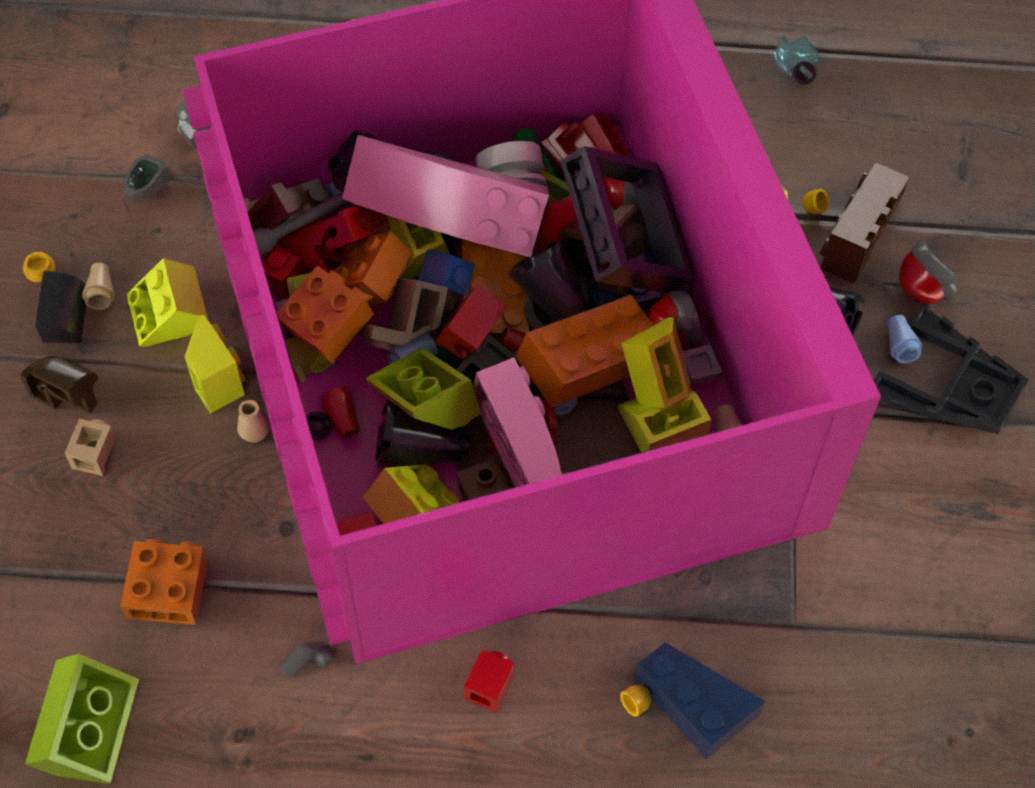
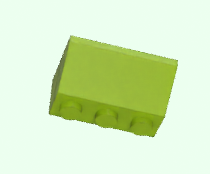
(428, 389)
(82, 720)

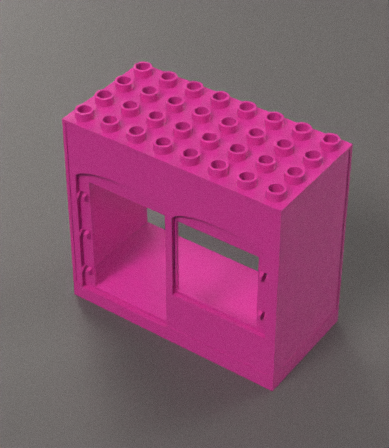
(453, 85)

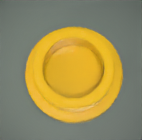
(35, 265)

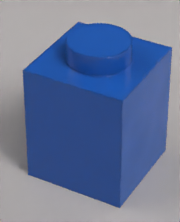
(446, 271)

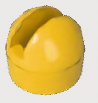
(816, 201)
(636, 699)

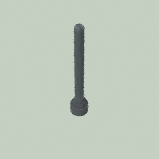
(267, 238)

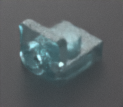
(791, 53)

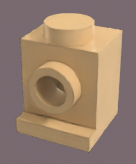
(90, 446)

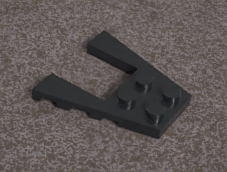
(978, 393)

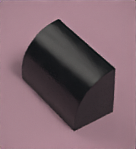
(60, 308)

